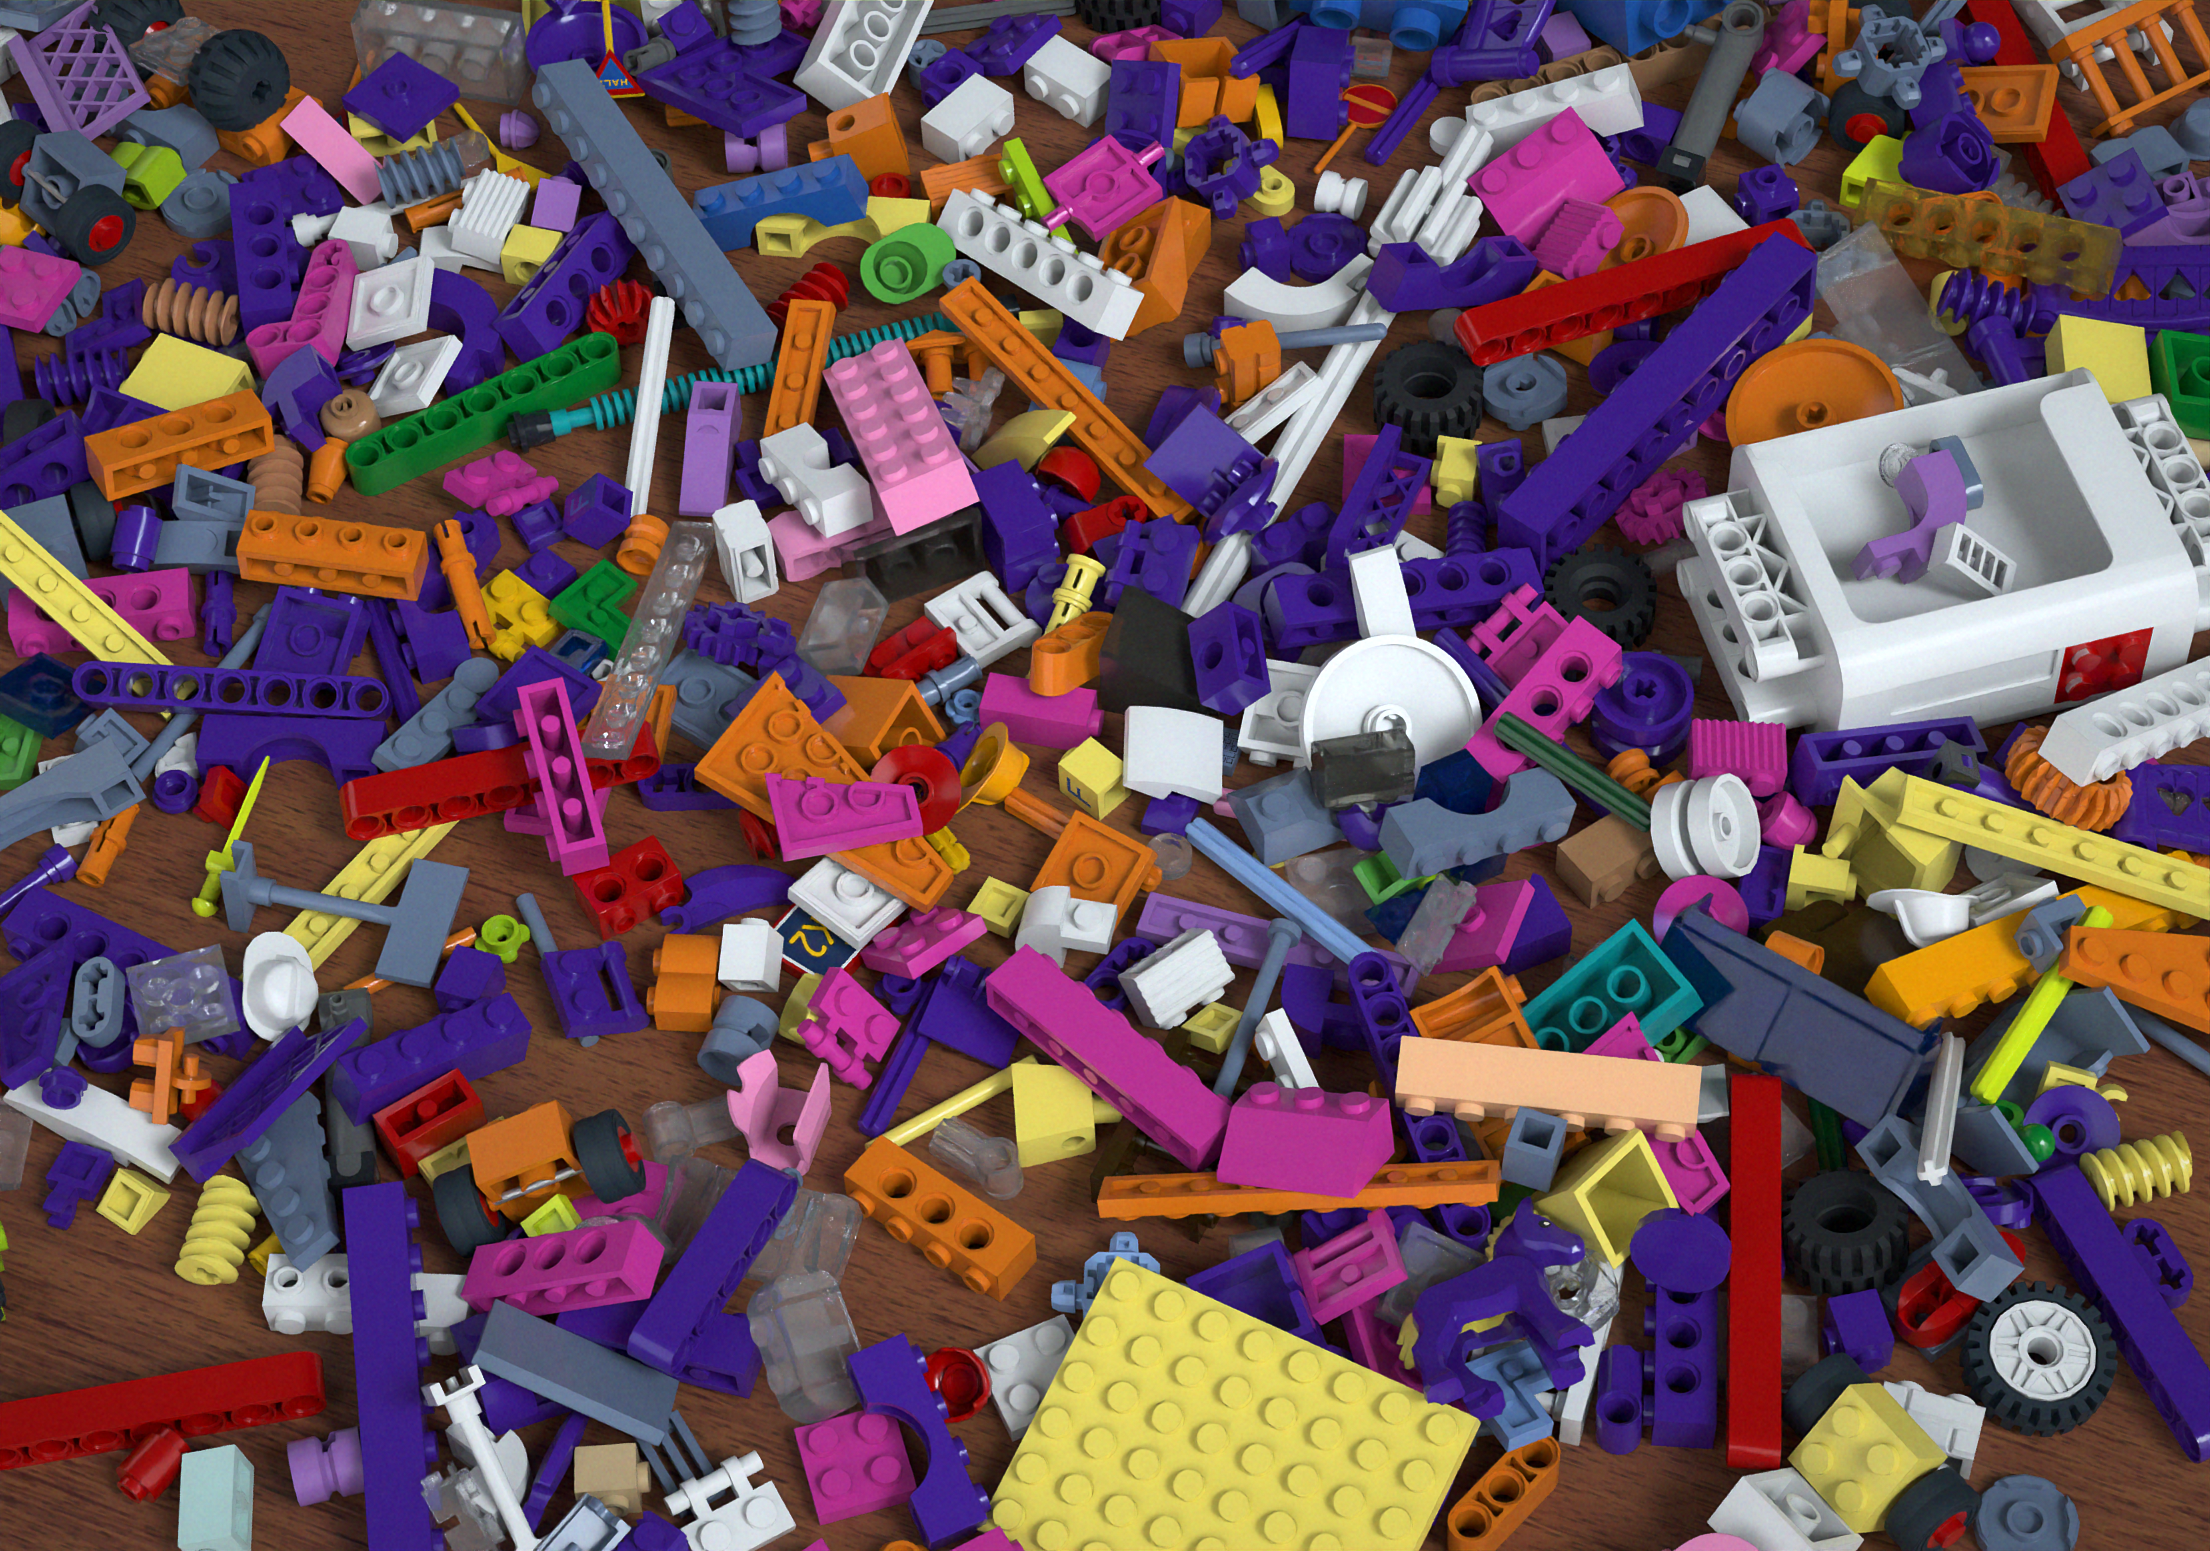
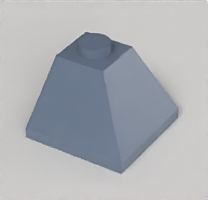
(1284, 817)

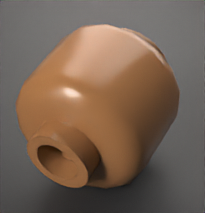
(350, 416)

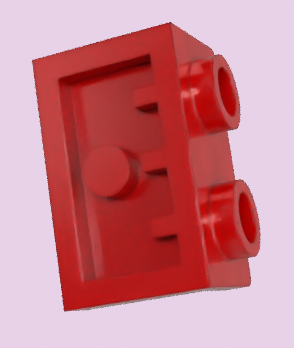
(912, 652)

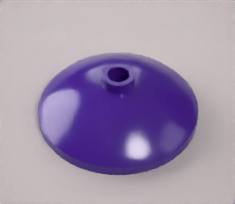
(582, 36)

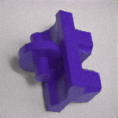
(1499, 471)

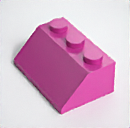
(1540, 174)
(1306, 1140)

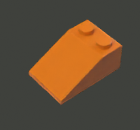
(1154, 257)

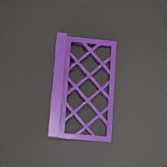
(55, 92)

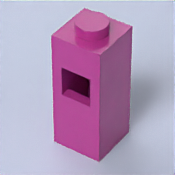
(1037, 718)

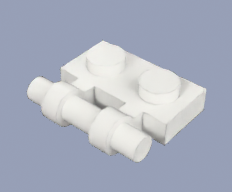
(742, 1524)

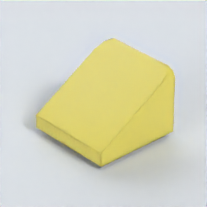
(132, 1200)

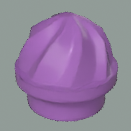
(518, 130)

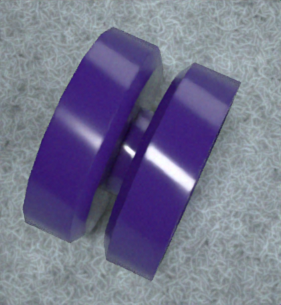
(1644, 709)

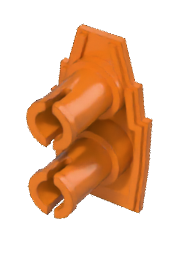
(939, 351)

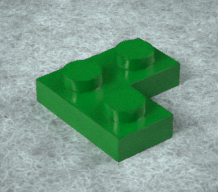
(594, 604)

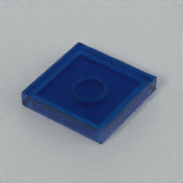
(43, 696)

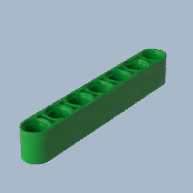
(481, 413)

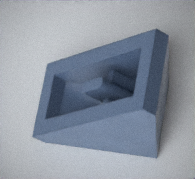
(210, 496)

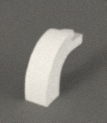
(1299, 308)

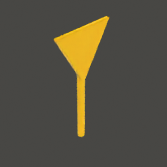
(504, 162)

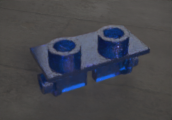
(1396, 913)

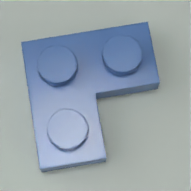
(1520, 1378)

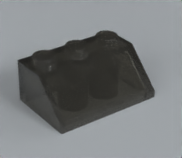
(919, 558)

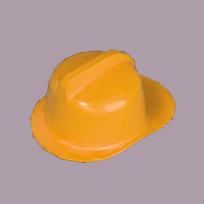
(991, 768)

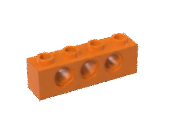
(199, 436)
(891, 1170)

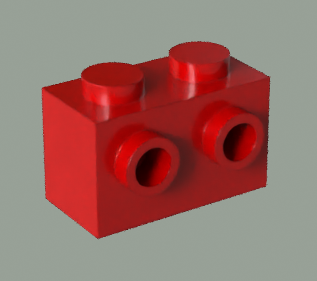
(429, 1121)

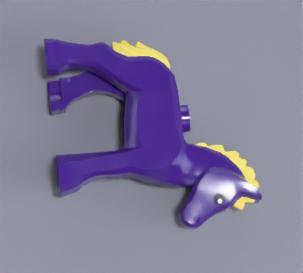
(1494, 1306)

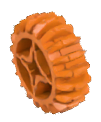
(2087, 807)

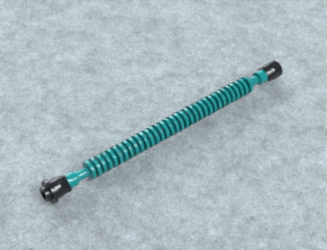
(543, 426)

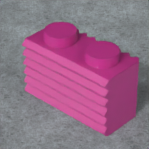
(1578, 240)
(1743, 749)

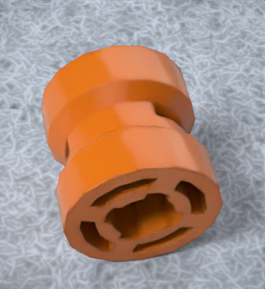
(642, 544)

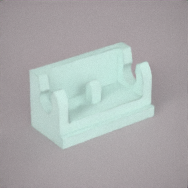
(216, 1500)

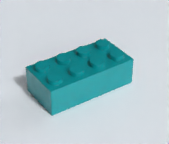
(1605, 986)

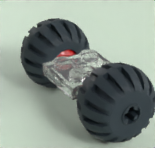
(231, 74)

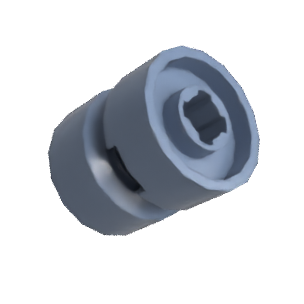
(738, 1031)

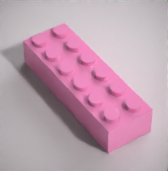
(900, 436)

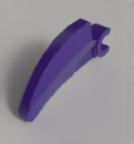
(727, 893)
(554, 1466)

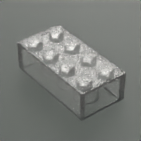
(464, 43)

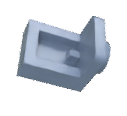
(2043, 927)

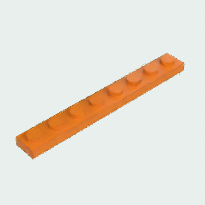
(1055, 387)
(1393, 1185)

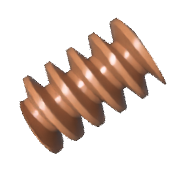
(191, 314)
(277, 478)

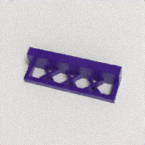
(1365, 498)

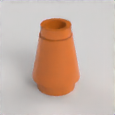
(327, 471)

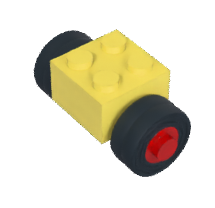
(1874, 1459)

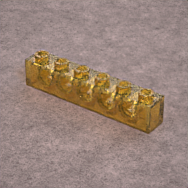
(2091, 272)

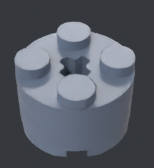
(1781, 118)

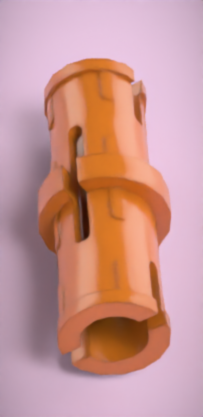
(105, 845)

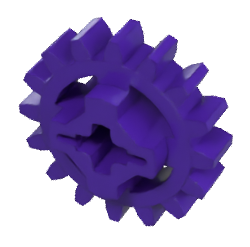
(726, 632)

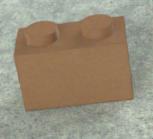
(1605, 860)

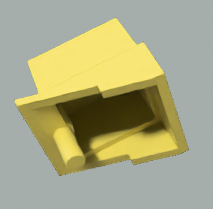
(1880, 848)

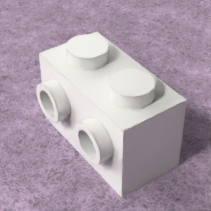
(308, 1299)

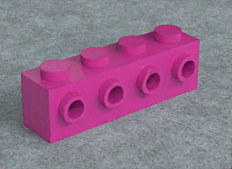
(563, 777)

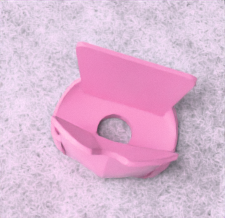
(765, 1109)

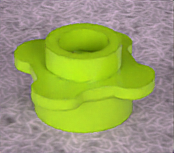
(498, 928)

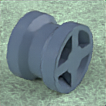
(921, 57)

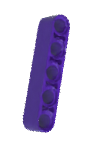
(712, 1267)

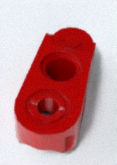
(1935, 1295)

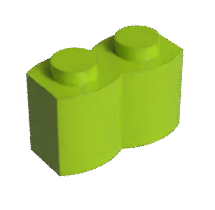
(150, 173)

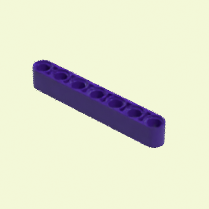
(214, 681)
(1387, 1002)
(2128, 1302)

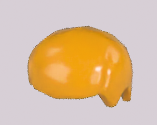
(16, 226)

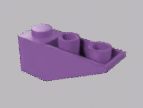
(710, 447)

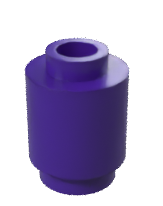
(136, 539)

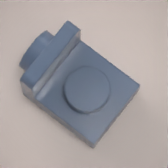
(126, 738)

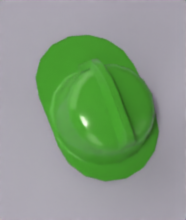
(907, 263)

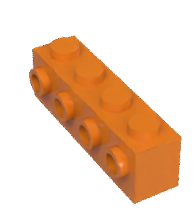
(332, 555)

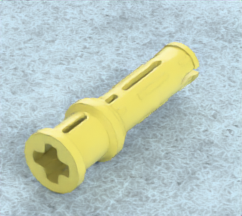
(1075, 591)

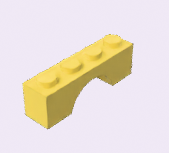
(795, 233)

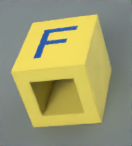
(1093, 778)

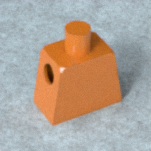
(869, 135)

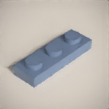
(429, 731)

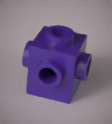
(1765, 195)

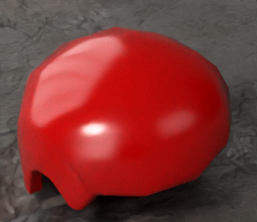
(1072, 470)
(961, 1380)

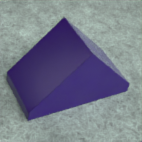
(1542, 934)

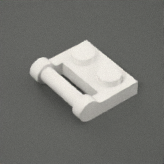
(974, 627)

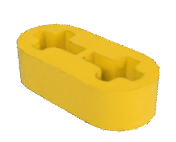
(1266, 116)

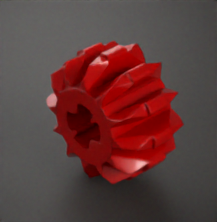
(621, 311)

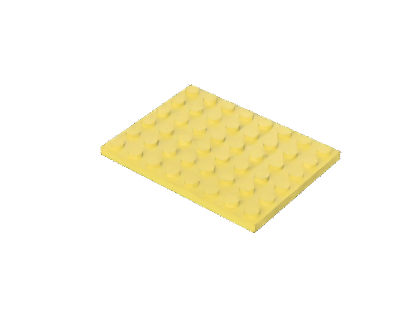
(1221, 1436)

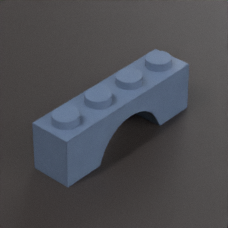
(173, 127)
(1428, 838)
(1966, 1240)

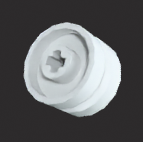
(1705, 828)

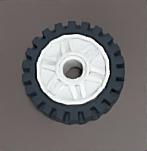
(2031, 1393)

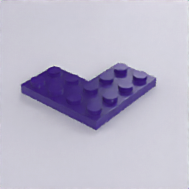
(732, 83)

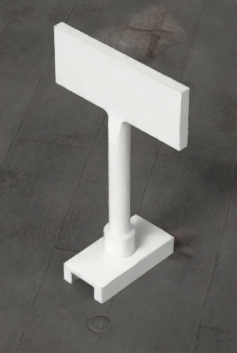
(464, 1410)

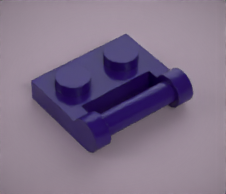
(580, 995)

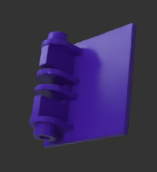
(962, 1018)

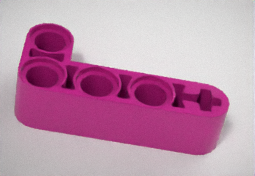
(319, 313)

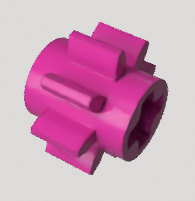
(800, 14)

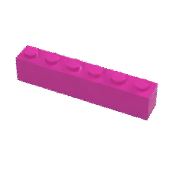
(1110, 1057)

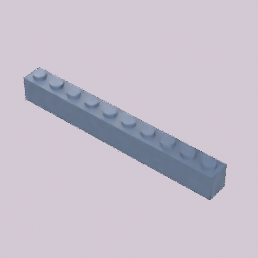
(654, 215)

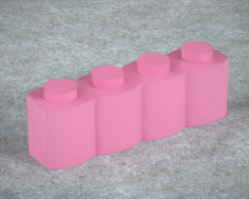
(807, 552)

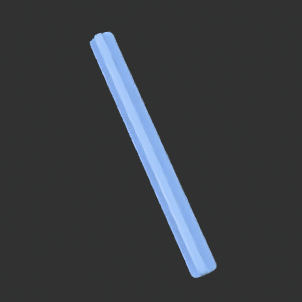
(1275, 891)

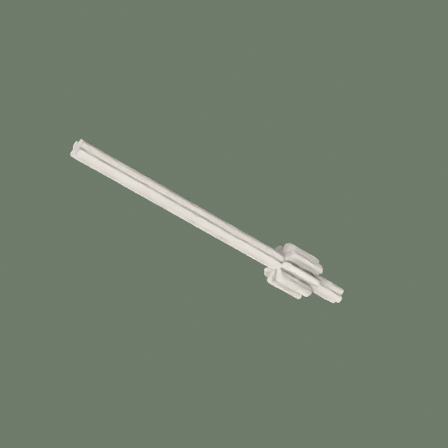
(1420, 210)

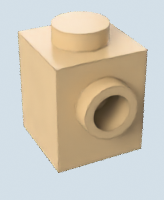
(612, 1476)

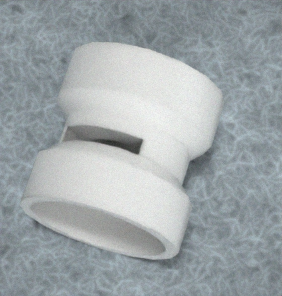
(1338, 194)

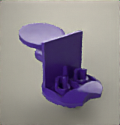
(1215, 469)

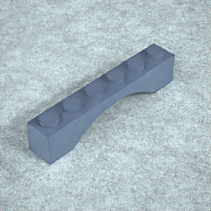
(80, 789)

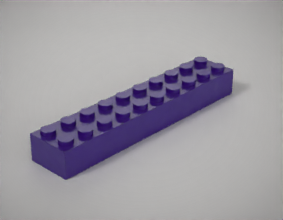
(1676, 383)

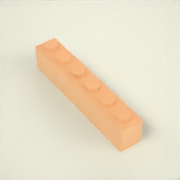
(1577, 1087)

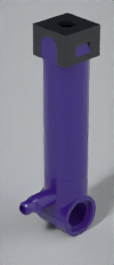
(1959, 769)

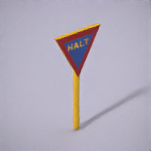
(611, 71)

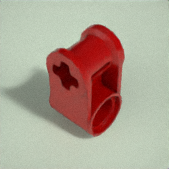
(1101, 522)

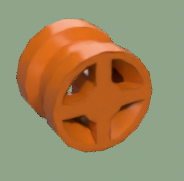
(1633, 771)

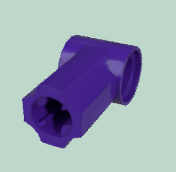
(1619, 1399)

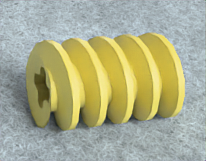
(2139, 1169)
(218, 1232)

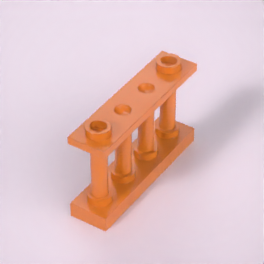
(2113, 34)

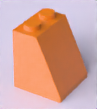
(881, 718)

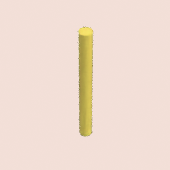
(953, 1106)

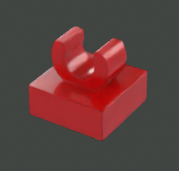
(221, 797)

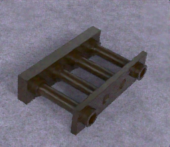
(1130, 1141)

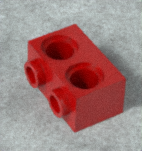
(629, 888)

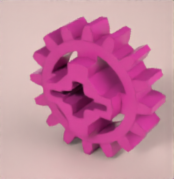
(1656, 506)

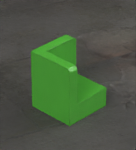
(1382, 878)

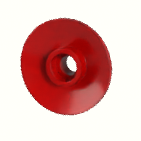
(932, 772)

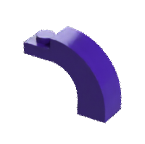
(468, 313)

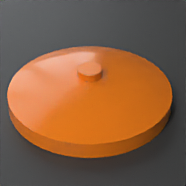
(1807, 389)

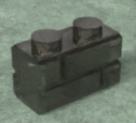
(1362, 768)

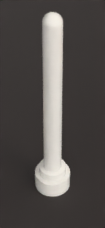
(310, 228)

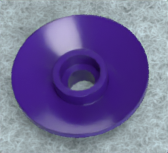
(1617, 363)
(359, 364)
(2086, 1111)

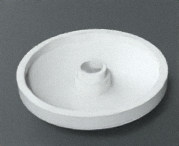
(1387, 686)

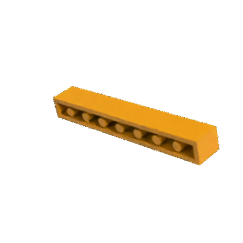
(1987, 960)

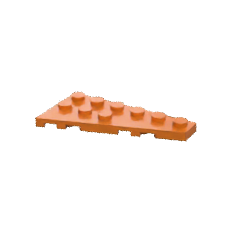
(784, 739)
(2143, 968)

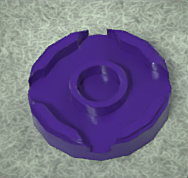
(1324, 245)
(1681, 1250)

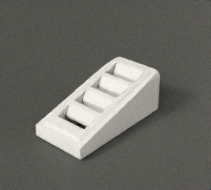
(1945, 563)

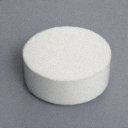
(1444, 132)

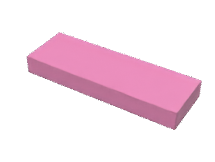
(335, 150)

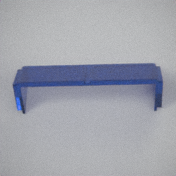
(1799, 1022)

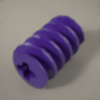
(1982, 302)
(80, 377)

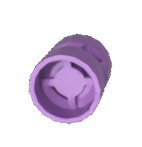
(769, 154)
(326, 1466)

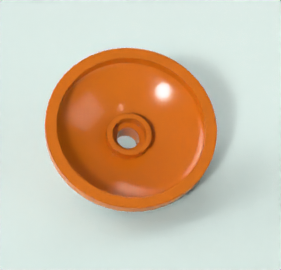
(1652, 222)

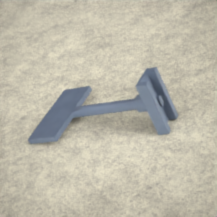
(416, 925)

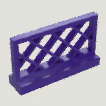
(260, 1096)

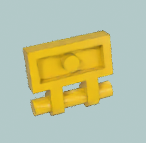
(521, 612)

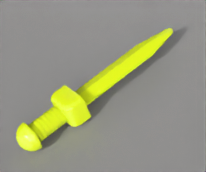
(216, 862)

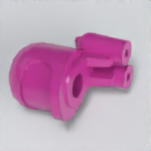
(1786, 822)

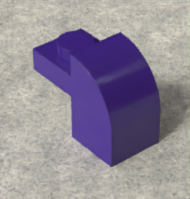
(298, 392)
(1315, 1019)

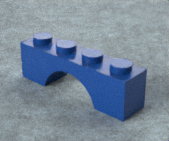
(823, 190)

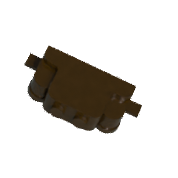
(1851, 943)

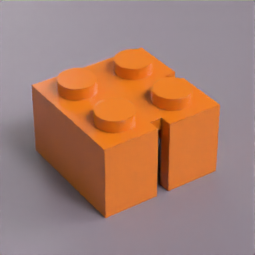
(1205, 80)

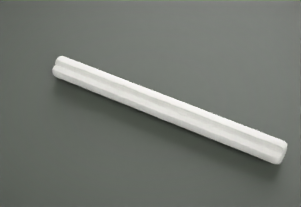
(649, 402)
(1941, 1110)

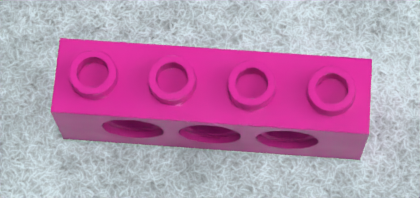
(153, 603)
(1577, 648)
(566, 1269)

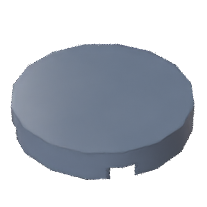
(199, 204)
(2026, 1516)

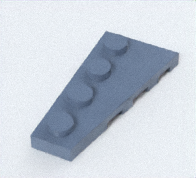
(291, 1182)

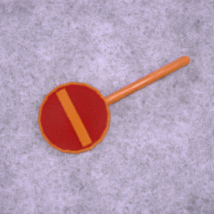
(1368, 108)

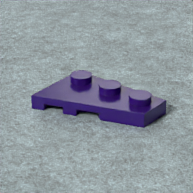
(33, 1012)

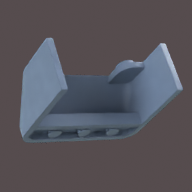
(2081, 1033)

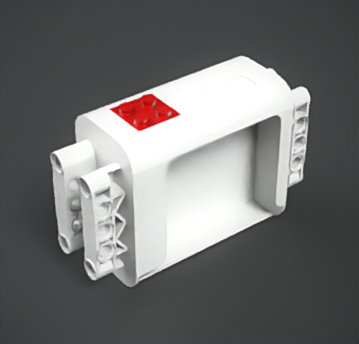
(2076, 491)

